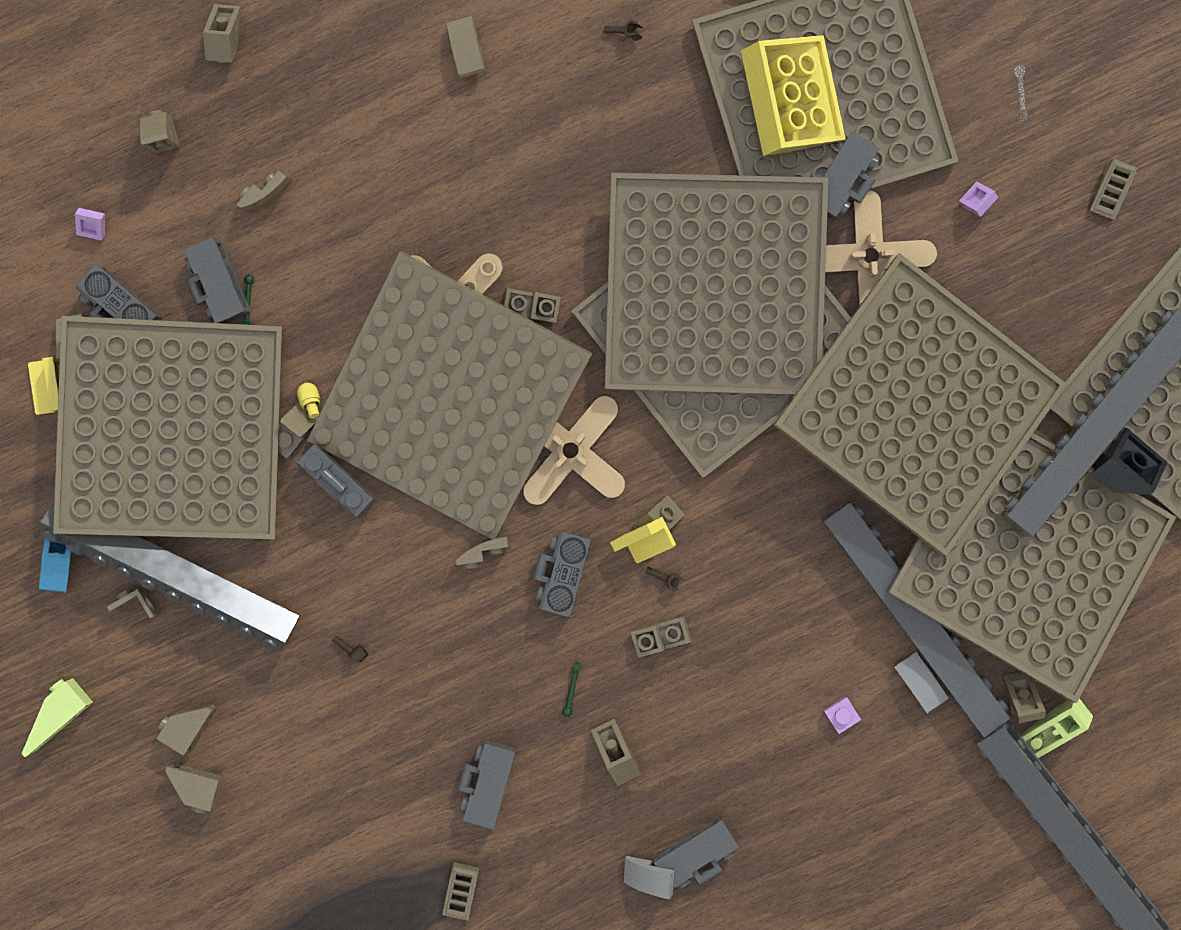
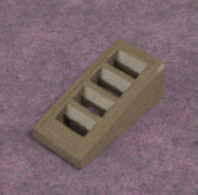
(1121, 192)
(467, 871)

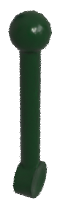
(248, 279)
(567, 711)

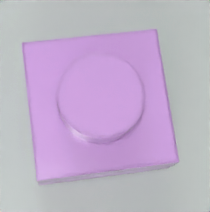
(978, 199)
(90, 224)
(842, 715)

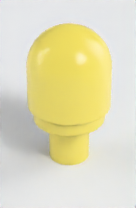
(309, 399)

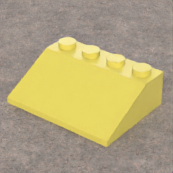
(792, 94)

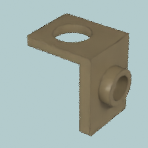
(665, 508)
(127, 596)

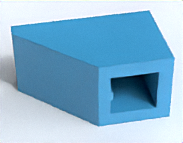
(54, 567)

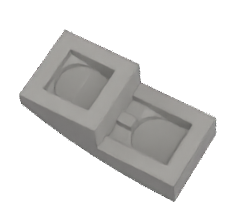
(921, 683)
(648, 878)

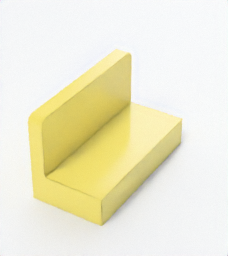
(45, 384)
(646, 540)

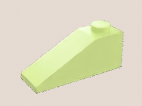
(56, 712)
(1058, 727)

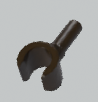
(628, 29)
(664, 577)
(357, 654)

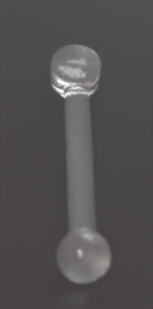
(1019, 72)

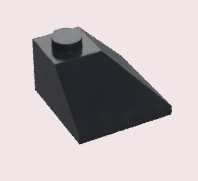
(1130, 466)

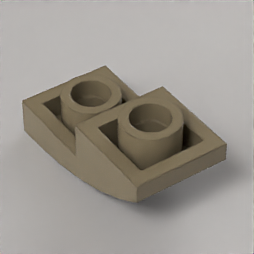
(465, 47)
(254, 197)
(532, 305)
(476, 554)
(661, 636)

